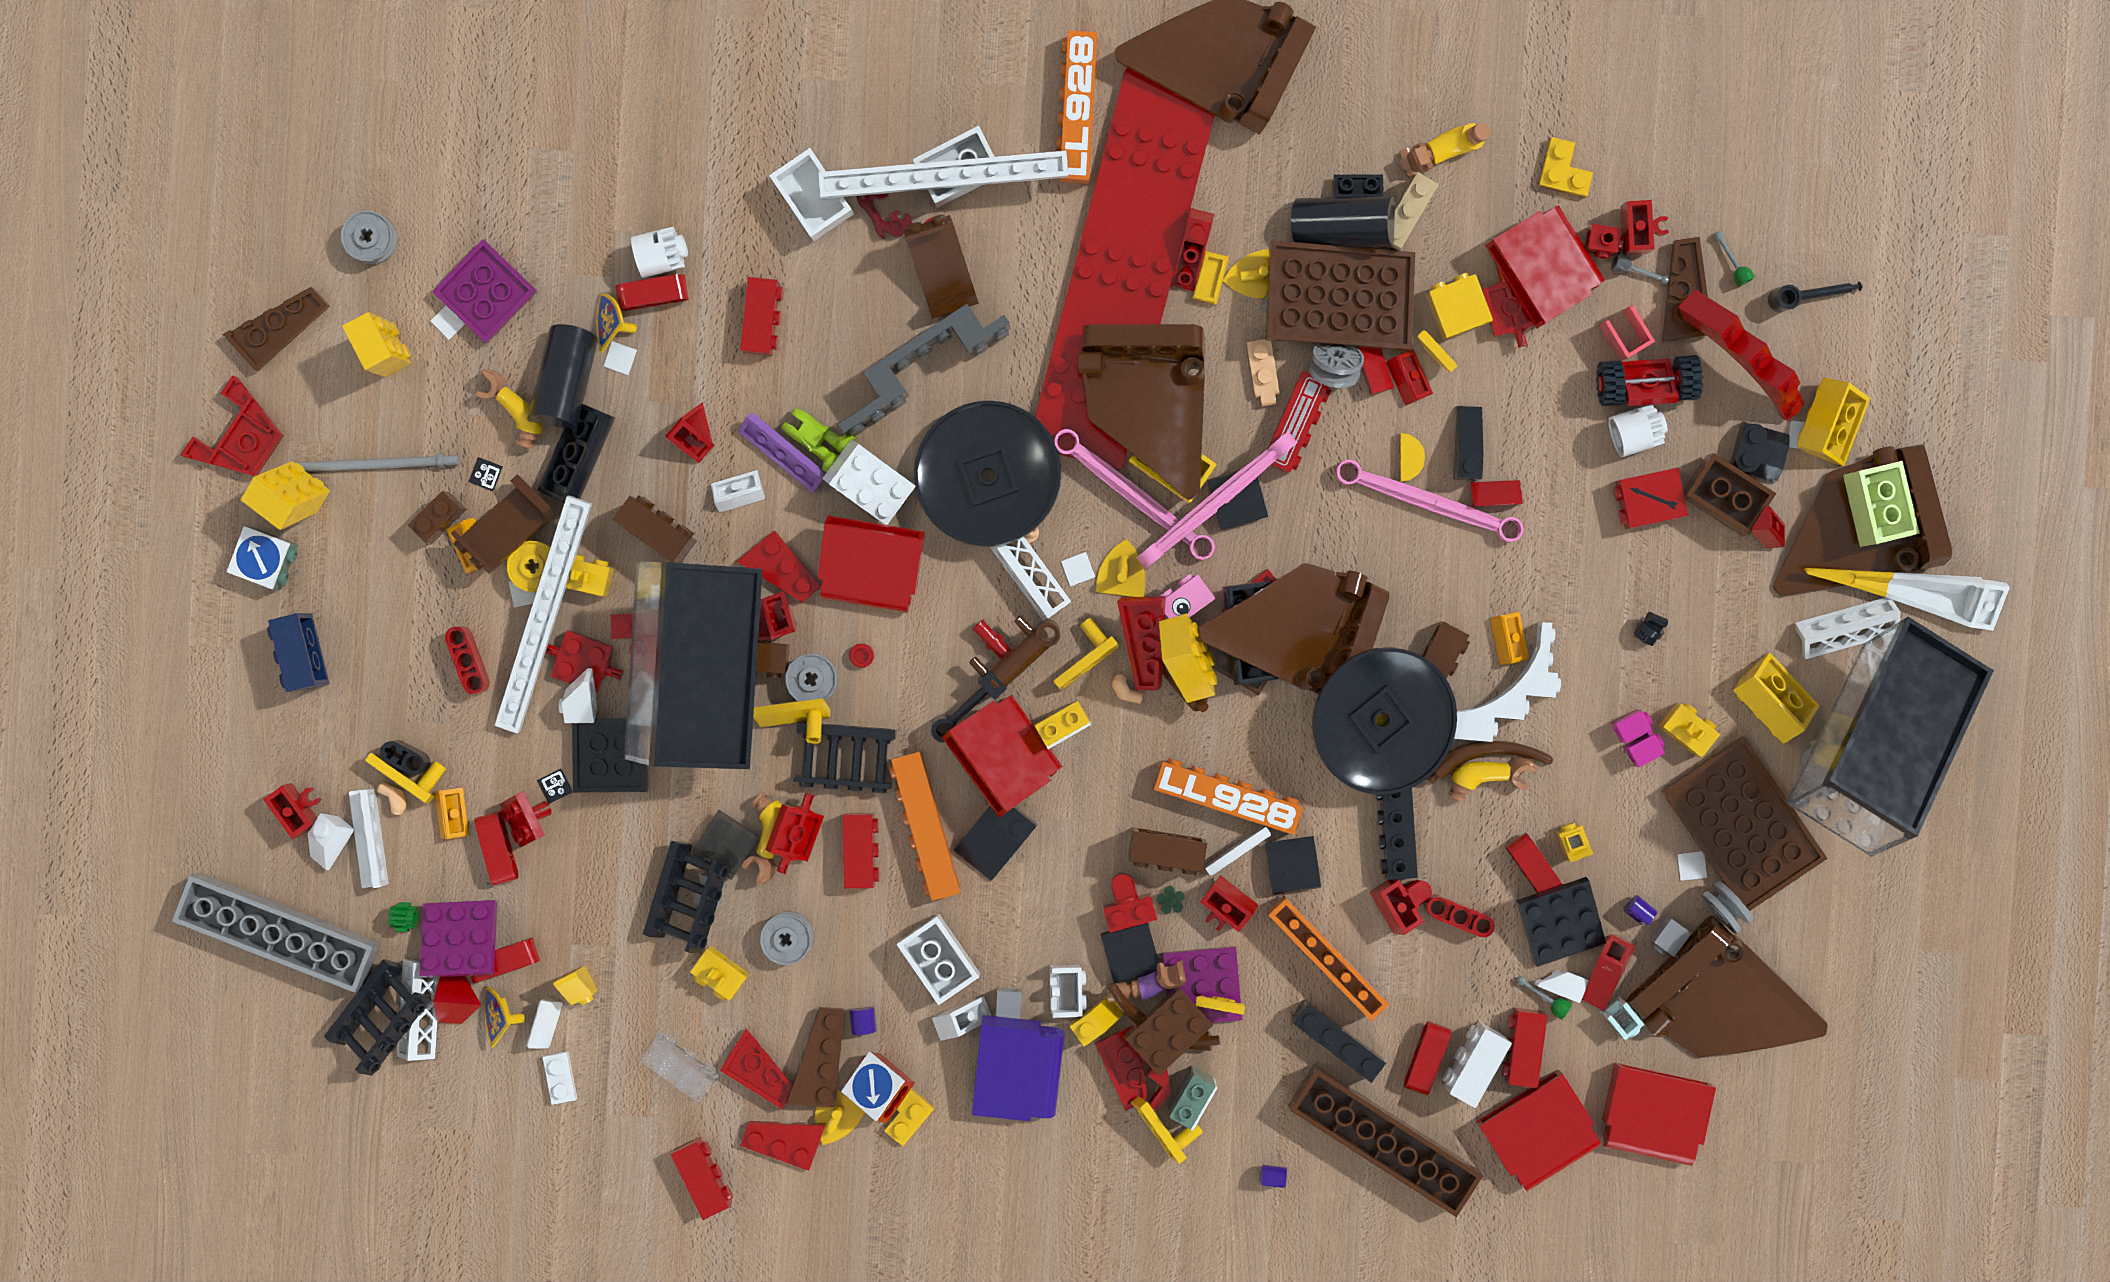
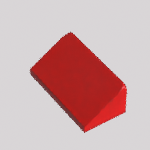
(1375, 371)
(1409, 377)
(1495, 493)
(1769, 529)

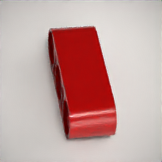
(652, 292)
(457, 652)
(496, 848)
(1533, 864)
(1467, 924)
(512, 958)
(1427, 1058)

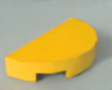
(1436, 351)
(1411, 457)
(1221, 1004)

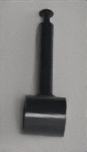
(1795, 296)

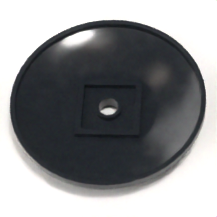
(982, 439)
(1417, 726)

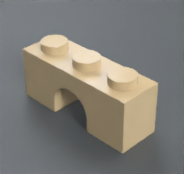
(1411, 207)

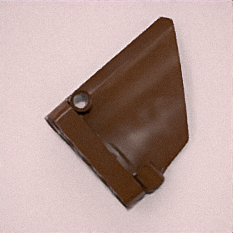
(1224, 57)
(1146, 398)
(1831, 539)
(1301, 624)
(1723, 999)

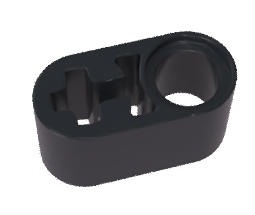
(404, 763)

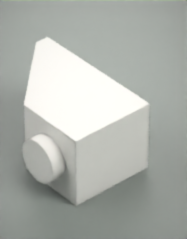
(580, 700)
(328, 838)
(961, 1018)

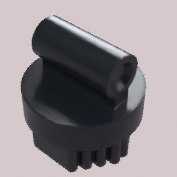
(1650, 628)

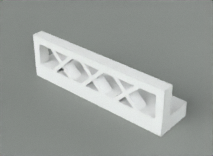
(1025, 581)
(1848, 623)
(368, 838)
(408, 1044)

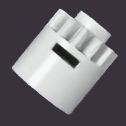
(659, 251)
(1637, 430)

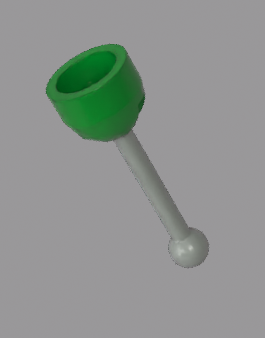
(1742, 274)
(1559, 1007)

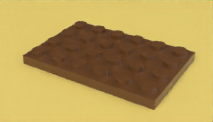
(1340, 296)
(1744, 824)

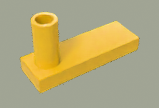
(1103, 648)
(809, 710)
(420, 789)
(1171, 1145)

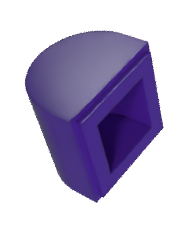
(1640, 910)
(863, 1020)
(1273, 1176)

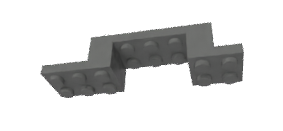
(882, 374)

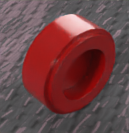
(861, 655)

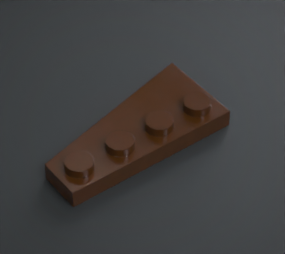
(1684, 277)
(272, 331)

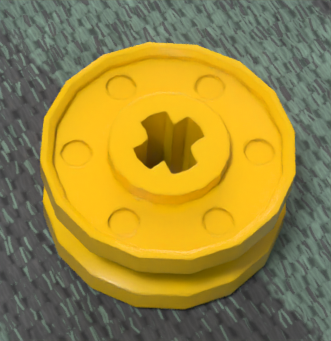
(519, 565)

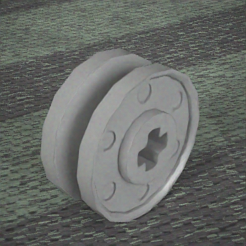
(355, 239)
(1336, 365)
(814, 664)
(1727, 907)
(772, 938)

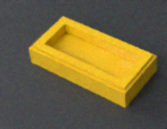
(1210, 278)

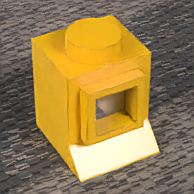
(1573, 842)

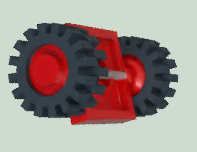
(1649, 381)

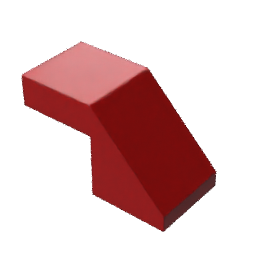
(1163, 1090)

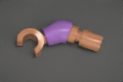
(1153, 983)

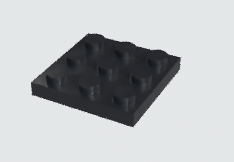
(600, 760)
(1561, 921)

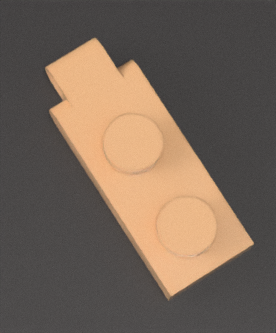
(1263, 371)

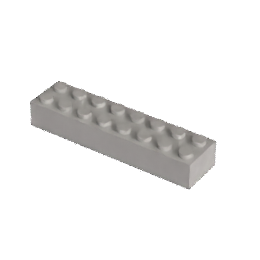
(276, 932)

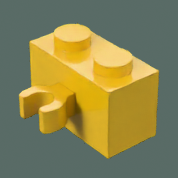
(590, 577)
(1689, 729)
(719, 973)

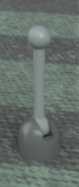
(1623, 263)

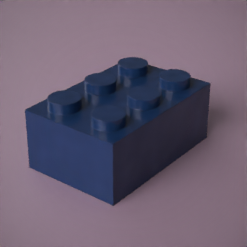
(297, 652)

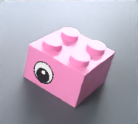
(1188, 598)

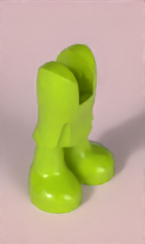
(812, 436)

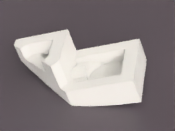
(1564, 984)

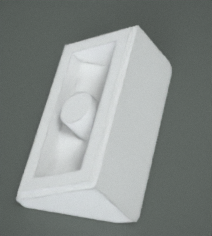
(737, 491)
(544, 1023)

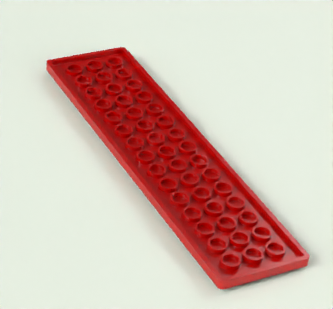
(1126, 243)

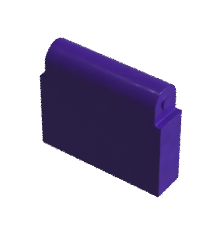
(1017, 1069)

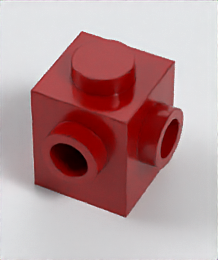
(1603, 240)

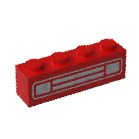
(1298, 417)

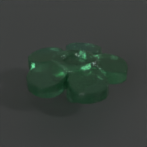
(1170, 900)

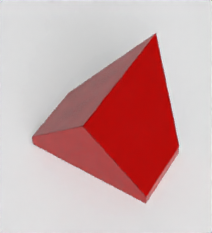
(692, 434)
(775, 617)
(454, 1000)

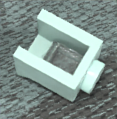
(1622, 1018)

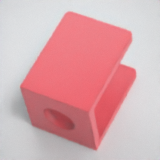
(1639, 327)

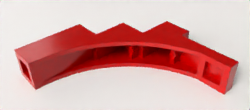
(1749, 351)

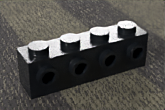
(1398, 835)

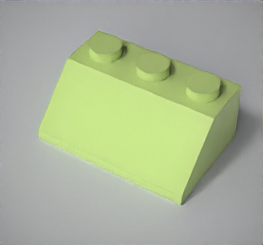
(1881, 504)

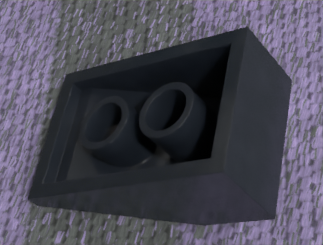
(995, 840)

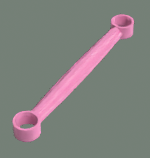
(1130, 491)
(1222, 495)
(1429, 501)

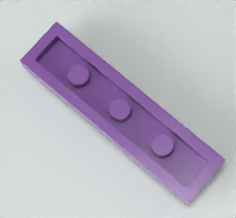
(782, 452)

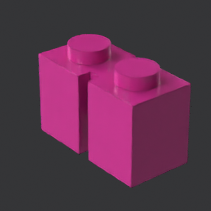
(1633, 726)

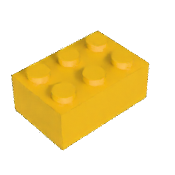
(377, 344)
(285, 495)
(1187, 658)

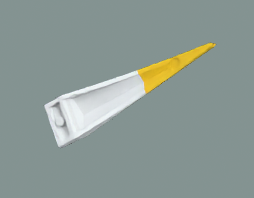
(1956, 598)

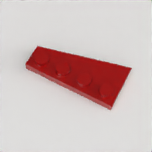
(1142, 636)

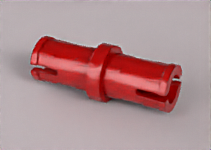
(992, 640)

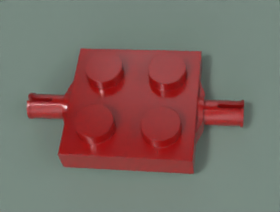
(1506, 311)
(579, 653)
(794, 833)

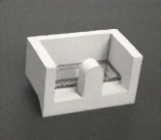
(1066, 991)

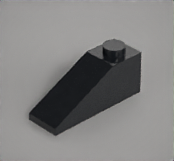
(1468, 444)

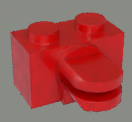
(1400, 903)
(1128, 908)

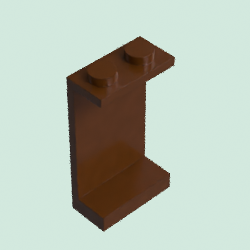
(940, 265)
(504, 527)

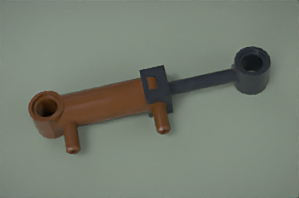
(1005, 671)

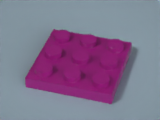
(484, 291)
(458, 938)
(1209, 974)

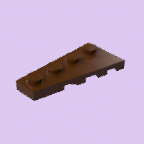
(819, 1066)

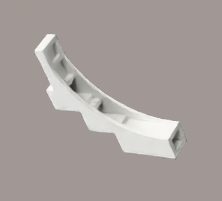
(1535, 680)

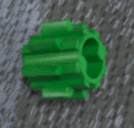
(403, 917)

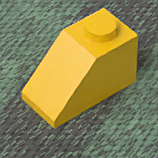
(576, 986)
(1095, 1020)

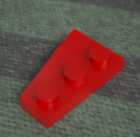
(781, 567)
(1123, 1068)
(757, 1071)
(784, 1141)

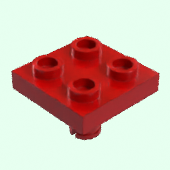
(524, 818)

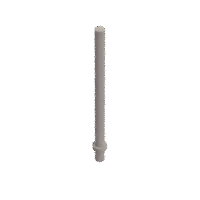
(439, 460)

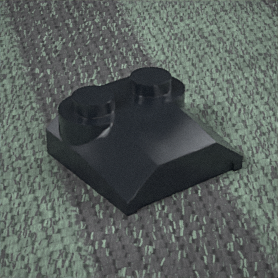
(1760, 451)

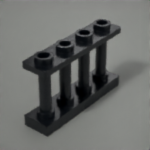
(858, 736)
(667, 891)
(362, 1004)

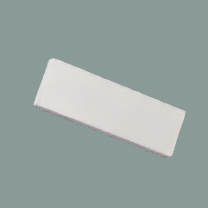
(1237, 850)

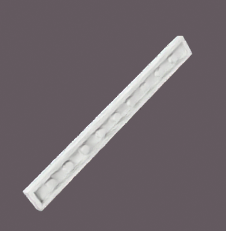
(943, 174)
(543, 614)

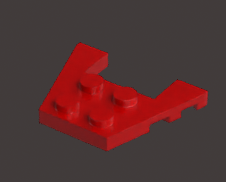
(248, 439)

